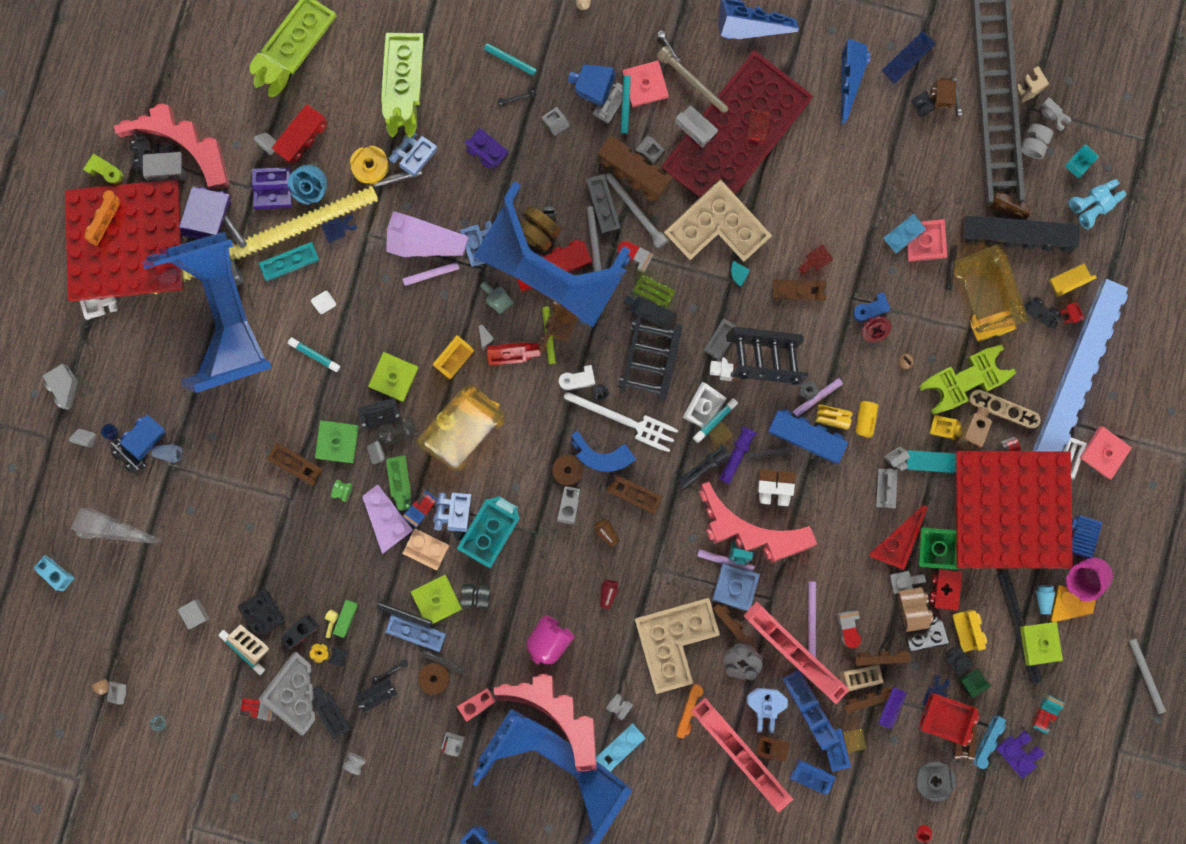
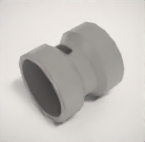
(619, 706)

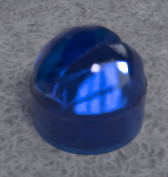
(109, 429)

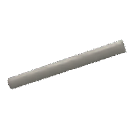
(593, 239)
(1147, 676)

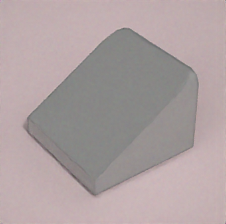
(555, 121)
(266, 142)
(650, 149)
(486, 338)
(83, 438)
(376, 452)

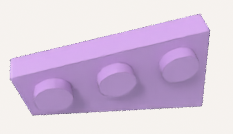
(385, 519)

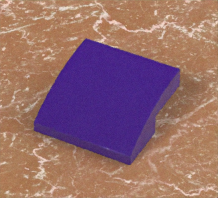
(271, 188)
(892, 708)

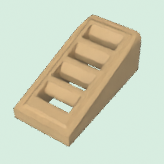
(263, 649)
(844, 677)

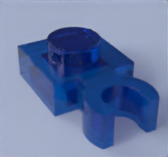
(336, 229)
(938, 689)

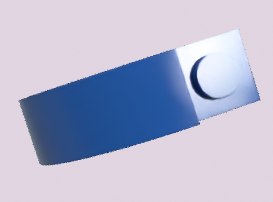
(602, 462)

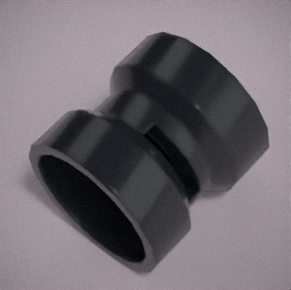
(924, 101)

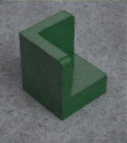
(974, 683)

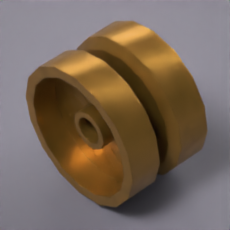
(538, 227)

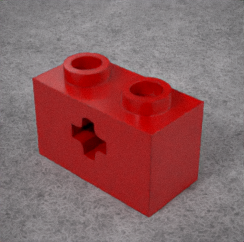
(950, 580)

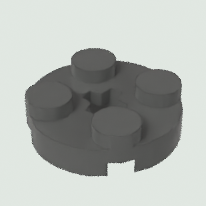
(743, 671)
(944, 787)

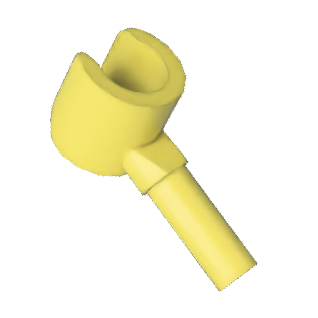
(331, 616)

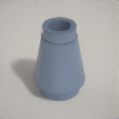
(168, 452)

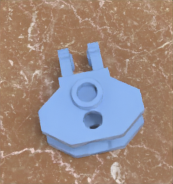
(766, 708)

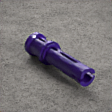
(740, 448)

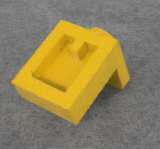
(946, 427)

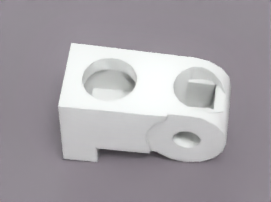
(579, 380)

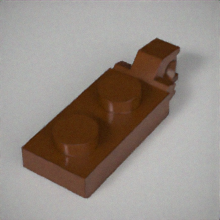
(870, 700)

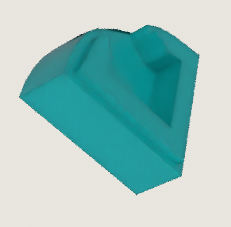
(739, 273)

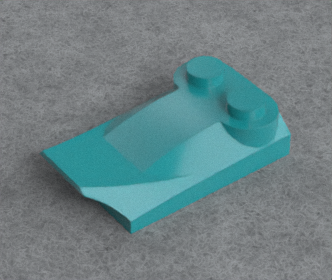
(489, 531)

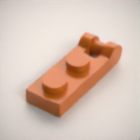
(102, 218)
(684, 726)

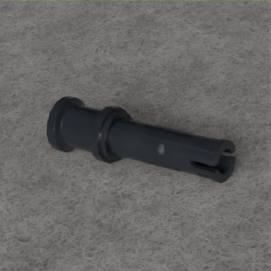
(712, 461)

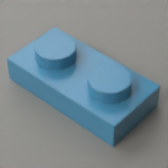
(904, 233)

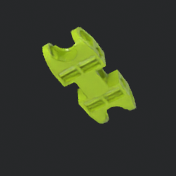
(981, 372)

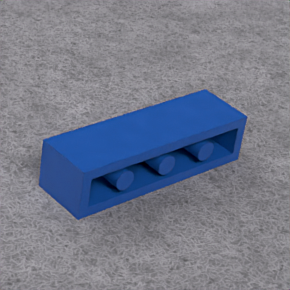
(807, 437)

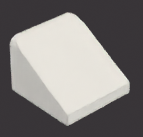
(323, 302)

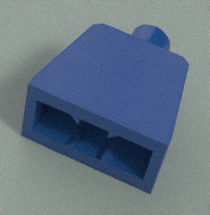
(593, 83)

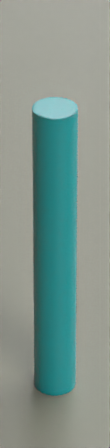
(510, 59)
(625, 104)

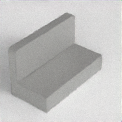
(696, 126)
(163, 167)

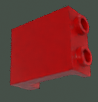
(948, 719)

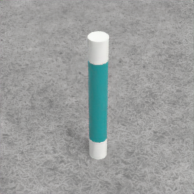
(313, 354)
(715, 420)
(257, 667)

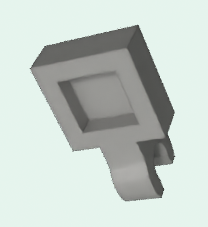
(1053, 111)
(904, 581)

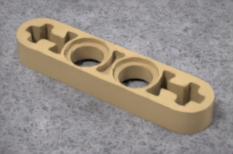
(1004, 407)

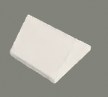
(704, 405)

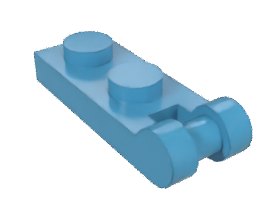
(989, 741)

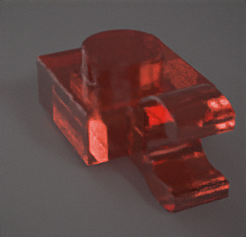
(817, 258)

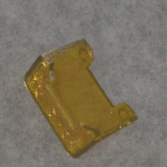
(991, 290)
(461, 427)

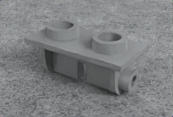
(612, 104)
(886, 488)

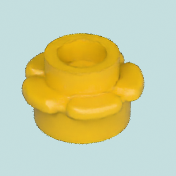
(324, 653)

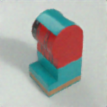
(1047, 713)

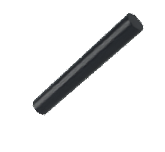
(404, 614)

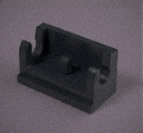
(379, 413)

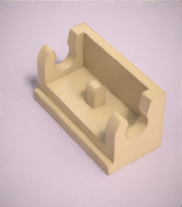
(1036, 84)

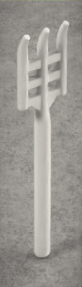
(640, 427)

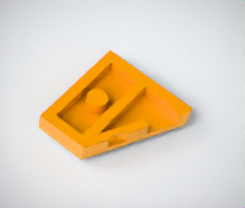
(1069, 605)

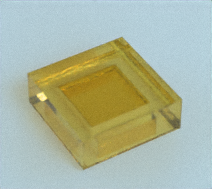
(720, 434)
(854, 740)

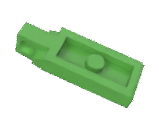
(399, 481)

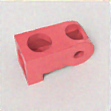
(476, 704)

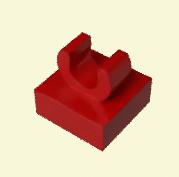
(1075, 313)

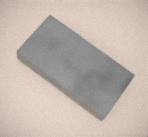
(718, 345)

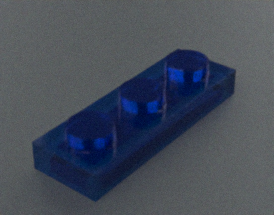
(908, 57)

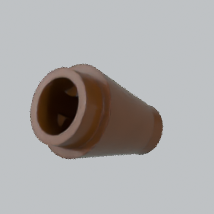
(606, 532)

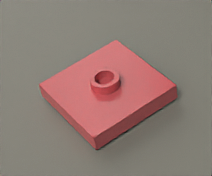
(646, 84)
(930, 243)
(1105, 452)

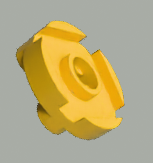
(368, 154)

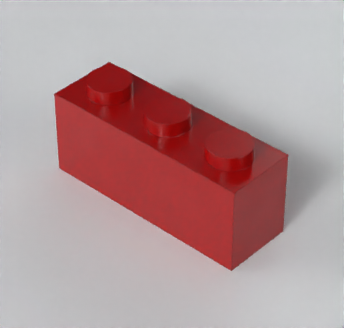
(300, 135)

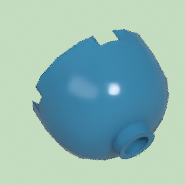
(308, 184)

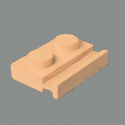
(426, 549)

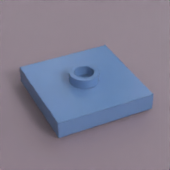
(735, 587)

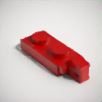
(512, 353)

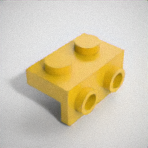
(969, 630)

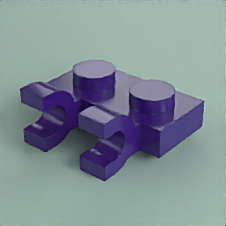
(1016, 756)

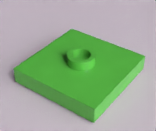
(337, 442)

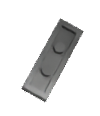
(603, 204)

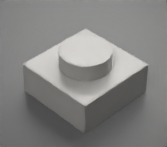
(116, 692)

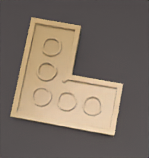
(717, 214)
(665, 635)

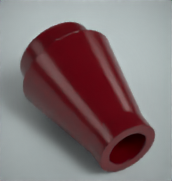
(608, 593)

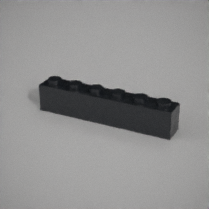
(1020, 233)

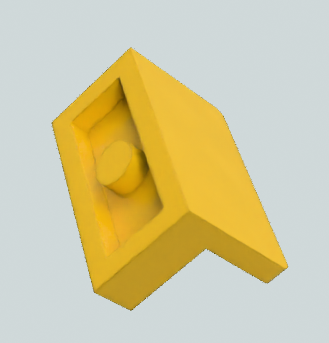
(1071, 280)

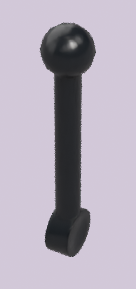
(501, 101)
(404, 663)

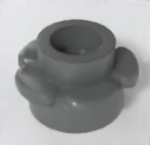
(808, 395)

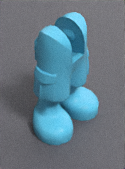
(1103, 202)

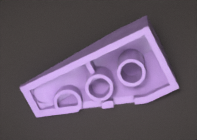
(416, 237)

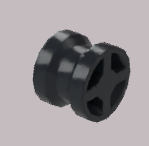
(338, 656)

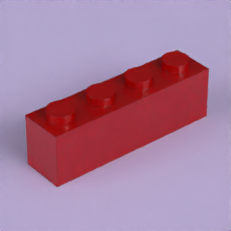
(569, 259)

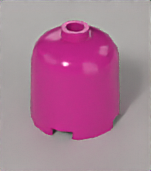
(1086, 582)
(548, 641)

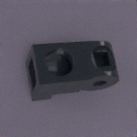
(299, 631)

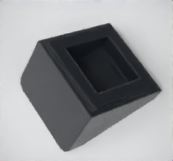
(165, 147)

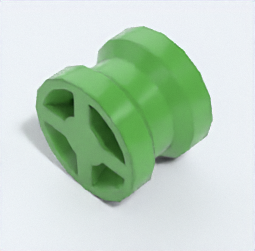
(341, 490)

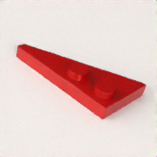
(899, 544)

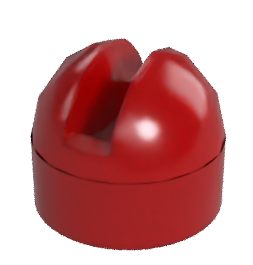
(924, 833)

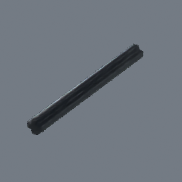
(1017, 620)

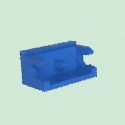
(812, 777)

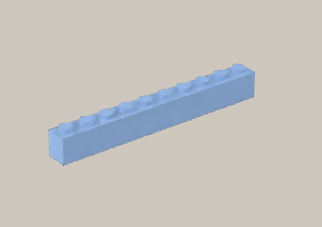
(1081, 367)

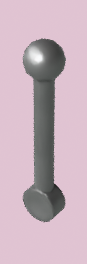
(661, 35)
(958, 111)

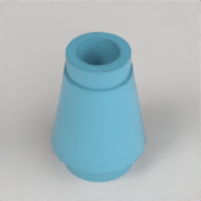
(1045, 598)

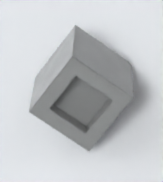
(193, 614)

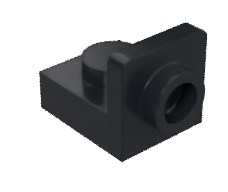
(957, 660)

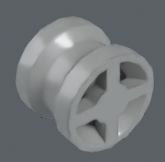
(354, 763)

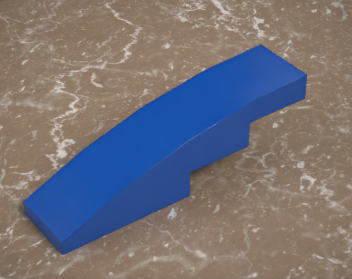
(810, 709)

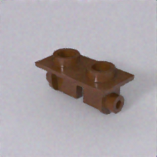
(1003, 205)

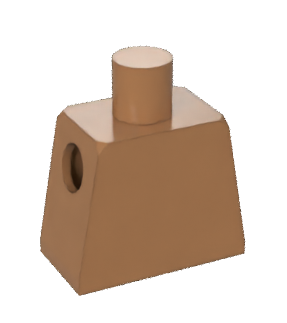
(974, 431)

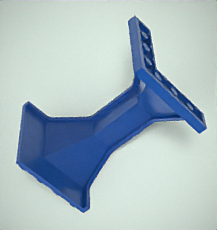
(509, 252)
(233, 347)
(600, 788)

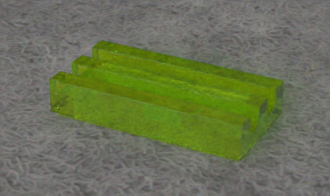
(650, 297)

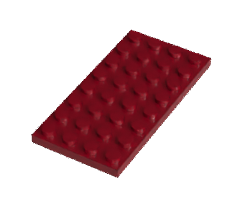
(730, 152)

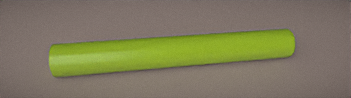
(550, 346)

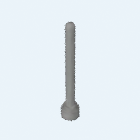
(658, 238)

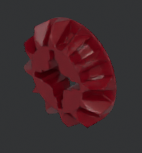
(877, 334)

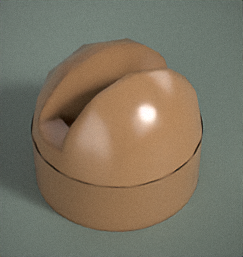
(903, 364)
(101, 687)

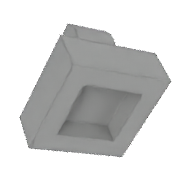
(897, 458)

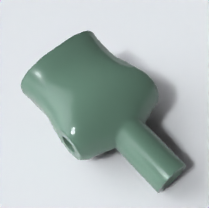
(497, 298)

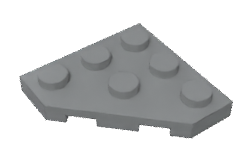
(292, 694)

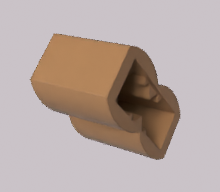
(914, 609)

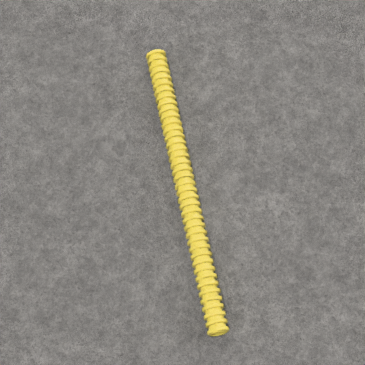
(300, 224)

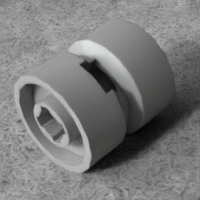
(1035, 144)

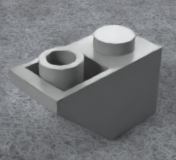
(62, 384)

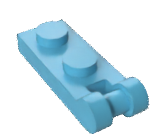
(621, 747)

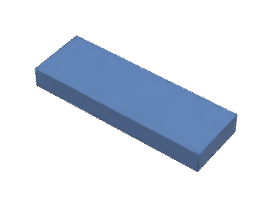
(415, 633)

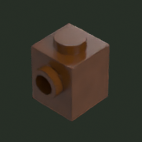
(944, 93)
(773, 748)

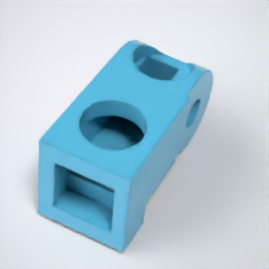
(53, 573)

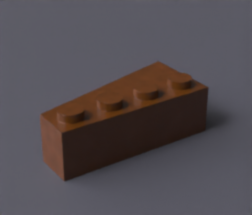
(634, 169)

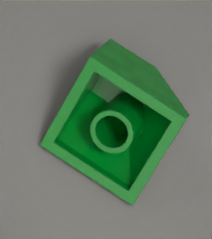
(937, 548)

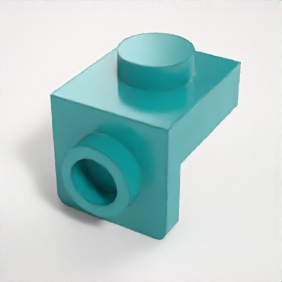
(1081, 161)
(739, 556)

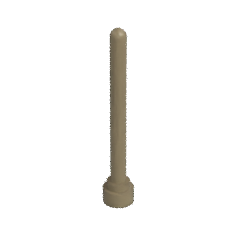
(665, 55)

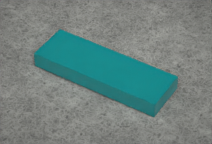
(289, 261)
(931, 461)

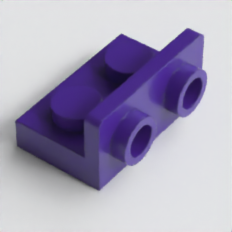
(486, 149)

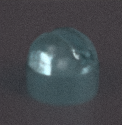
(160, 726)

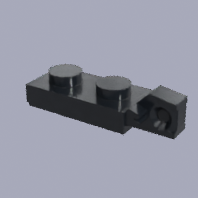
(650, 311)
(330, 712)

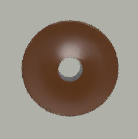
(567, 461)
(433, 687)

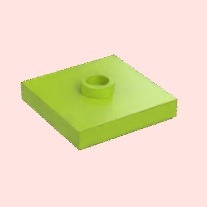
(393, 377)
(436, 599)
(1041, 643)

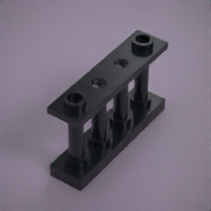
(770, 339)
(664, 371)

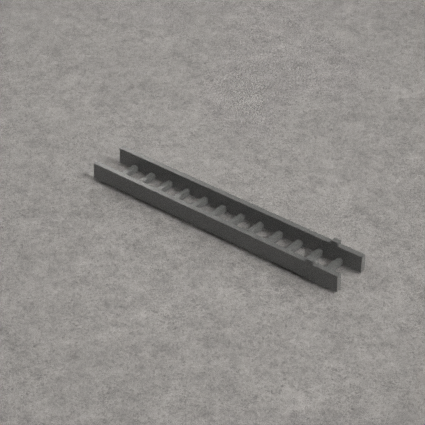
(1013, 100)

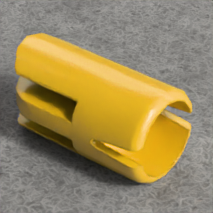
(833, 417)
(866, 418)

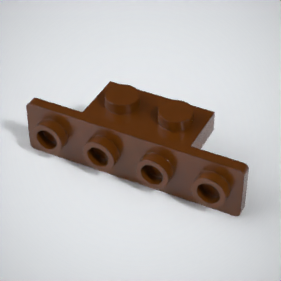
(558, 326)

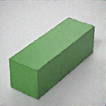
(345, 618)

